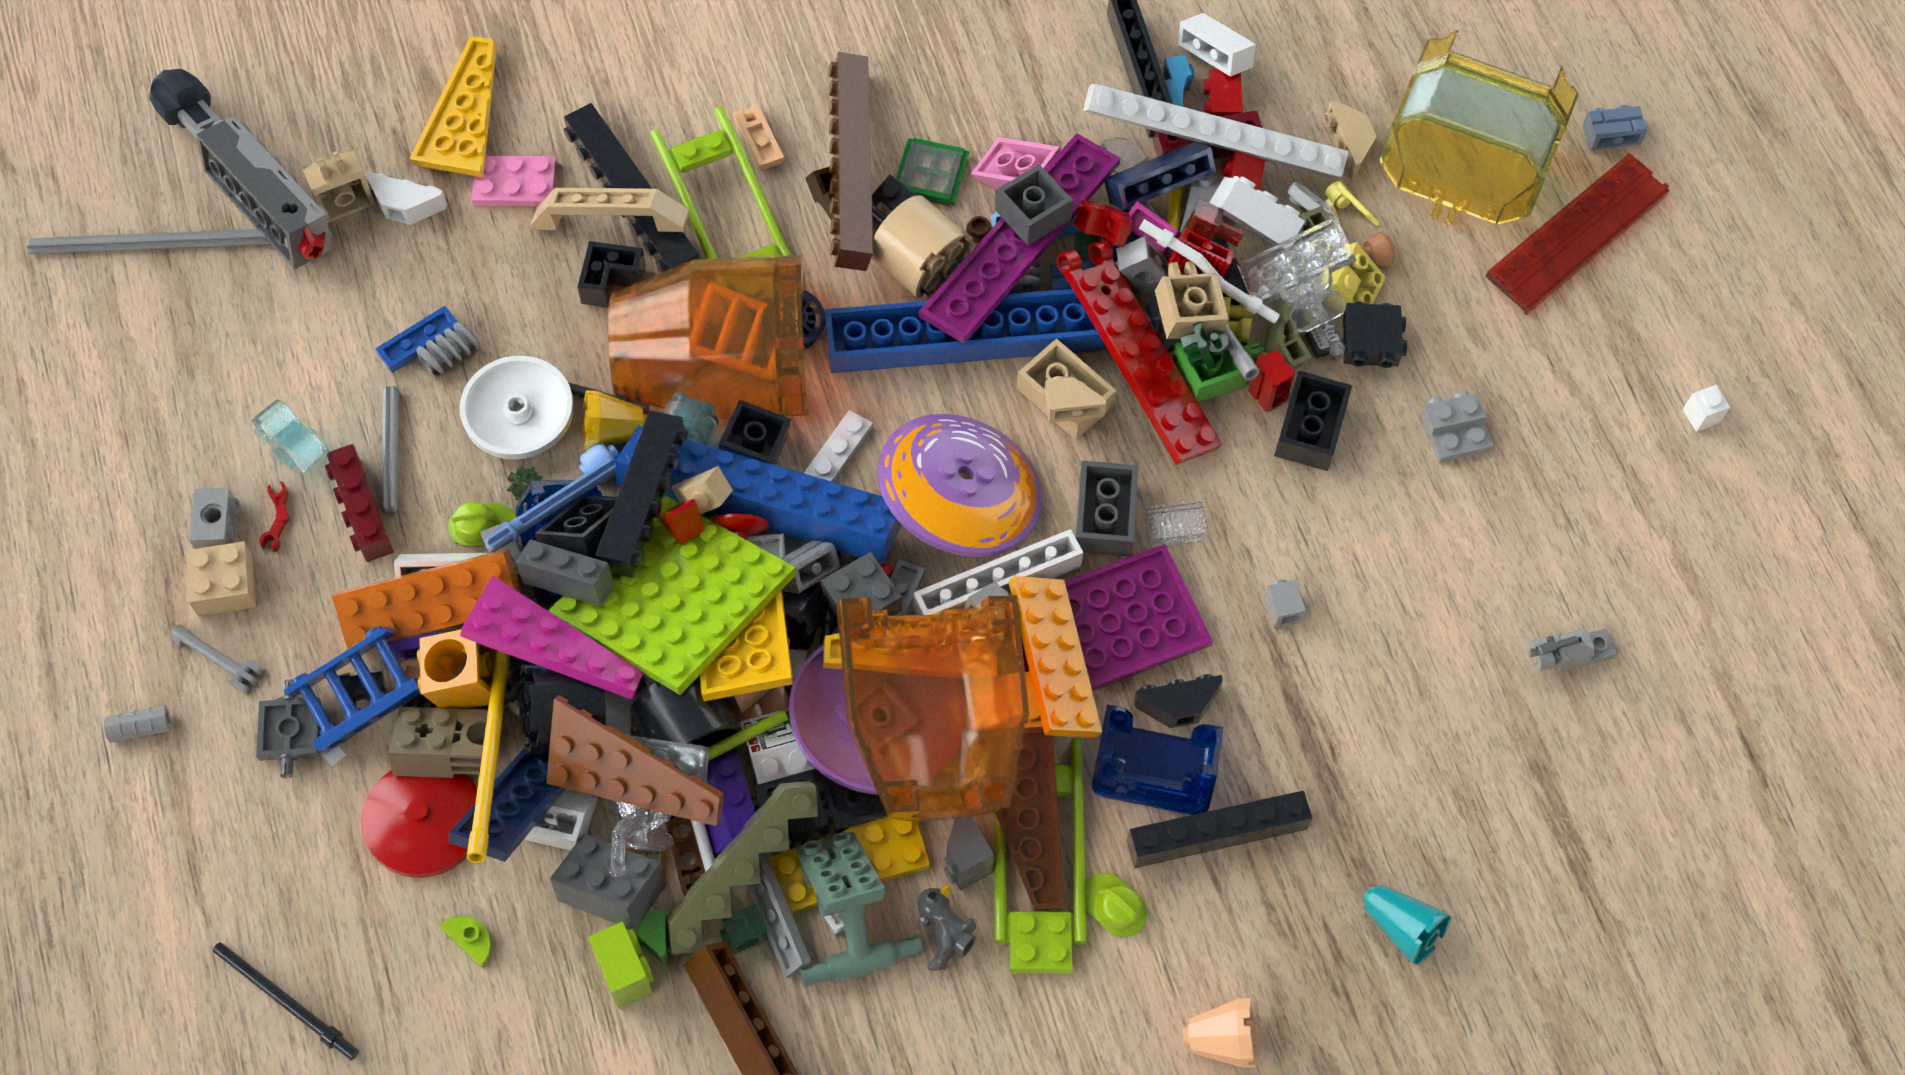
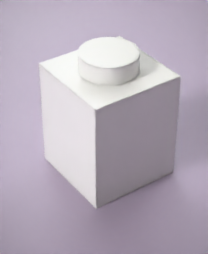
(1706, 408)

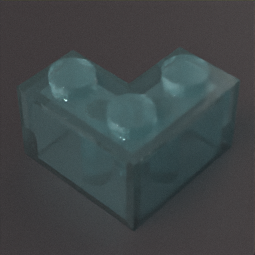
(291, 440)

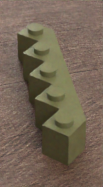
(1282, 334)
(738, 864)

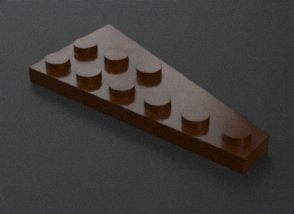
(1033, 822)

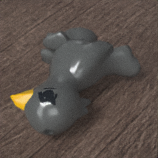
(951, 932)

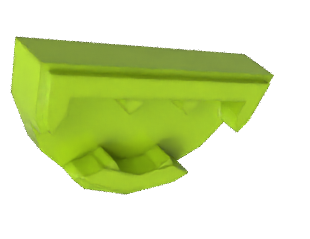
(470, 937)

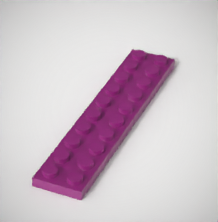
(1003, 256)

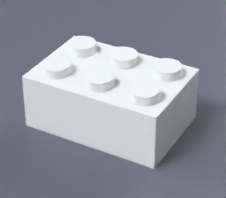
(1257, 210)

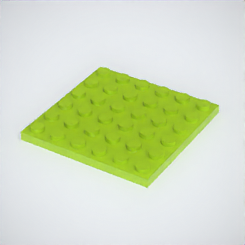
(681, 602)

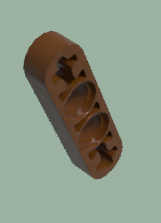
(681, 846)

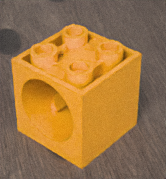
(441, 656)

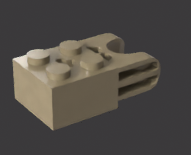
(437, 741)

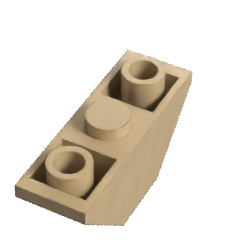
(1352, 133)

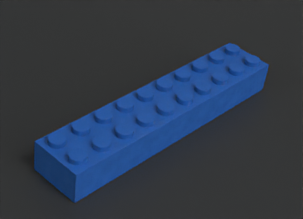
(898, 338)
(787, 499)

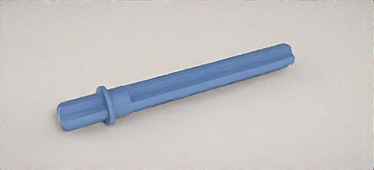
(540, 512)

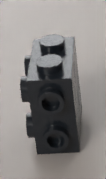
(1373, 334)
(800, 828)

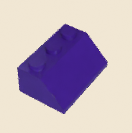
(728, 777)

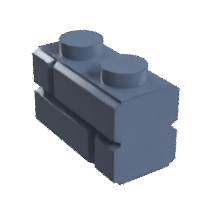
(1614, 127)

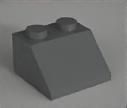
(967, 854)

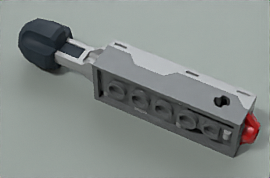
(245, 170)

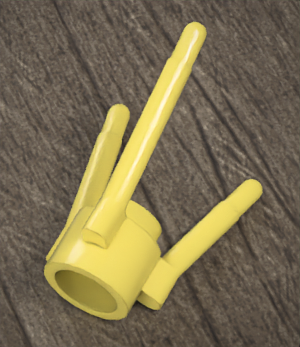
(1341, 197)

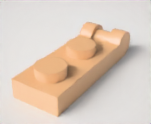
(759, 138)

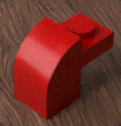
(1104, 222)

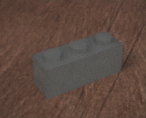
(565, 572)

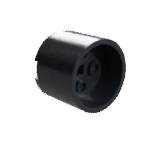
(537, 702)
(683, 717)

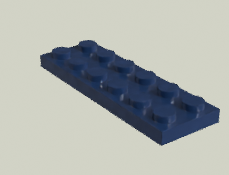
(516, 807)

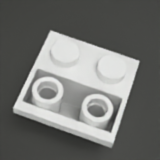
(565, 820)

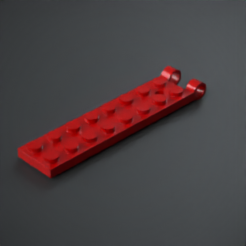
(1139, 354)

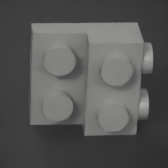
(1456, 426)

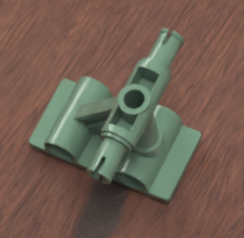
(844, 885)

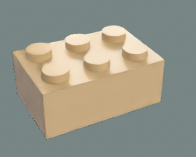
(1060, 361)

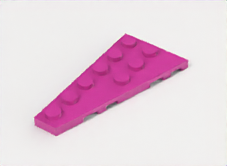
(529, 632)

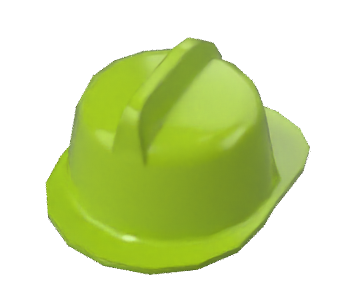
(475, 517)
(1115, 904)

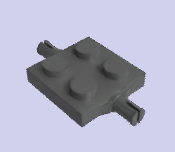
(286, 731)

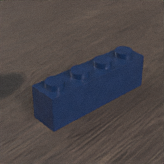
(1160, 175)

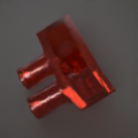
(1207, 222)

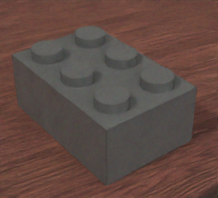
(1106, 508)
(587, 885)

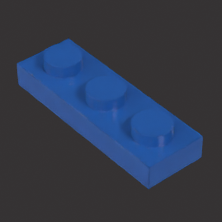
(402, 347)

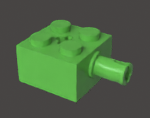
(1217, 381)

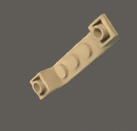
(667, 212)

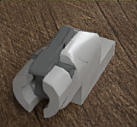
(1571, 650)

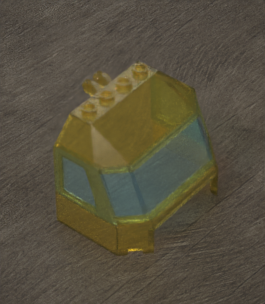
(1475, 134)

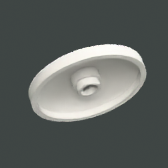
(516, 407)

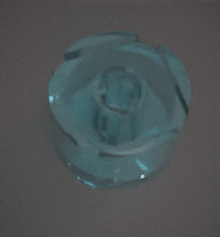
(697, 416)

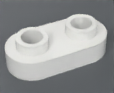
(1302, 196)

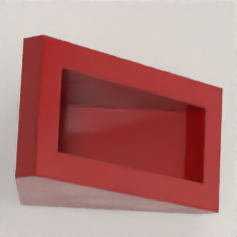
(683, 521)

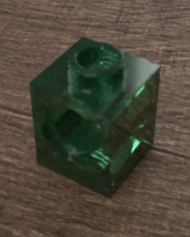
(744, 929)

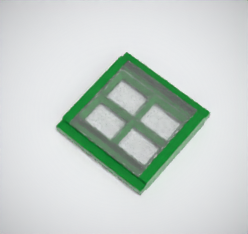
(933, 170)

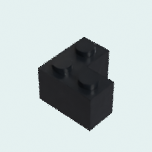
(608, 266)

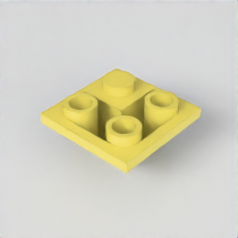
(1358, 280)

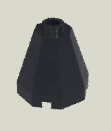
(803, 615)

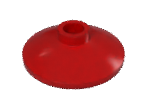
(742, 524)

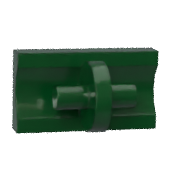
(1200, 346)

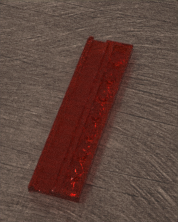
(1577, 233)

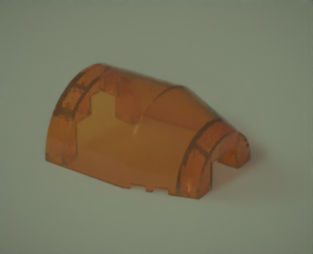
(713, 334)
(936, 705)

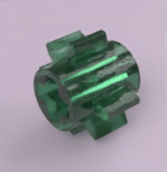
(517, 479)

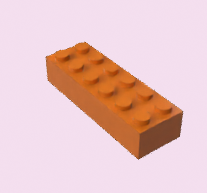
(421, 599)

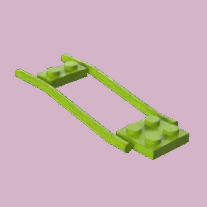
(703, 152)
(1045, 939)

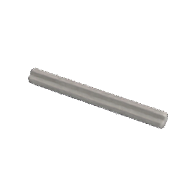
(389, 455)

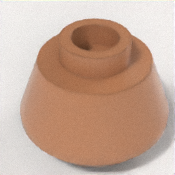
(1380, 249)

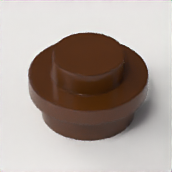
(978, 228)

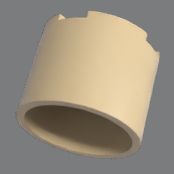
(920, 246)

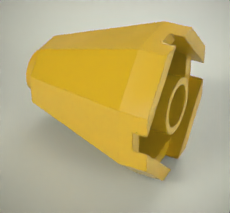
(609, 419)

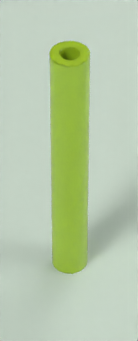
(747, 734)

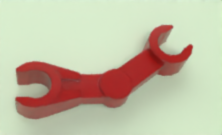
(281, 519)

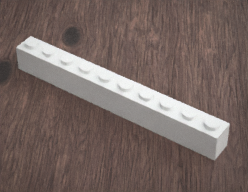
(1215, 131)

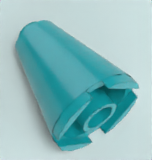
(1406, 921)

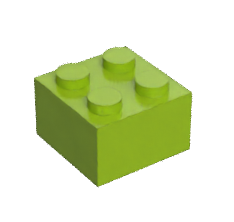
(618, 957)

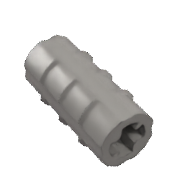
(137, 724)

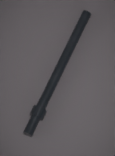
(328, 1035)

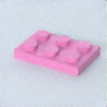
(514, 181)

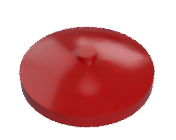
(410, 822)

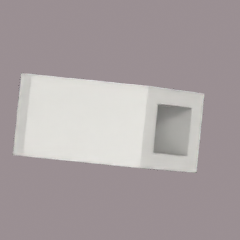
(404, 199)

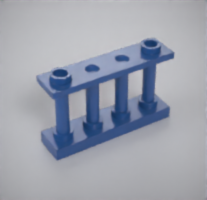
(381, 703)

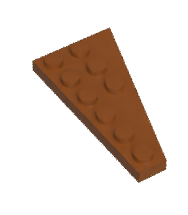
(618, 768)

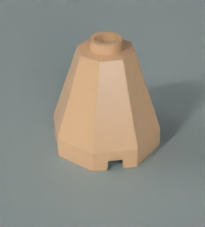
(1225, 1034)

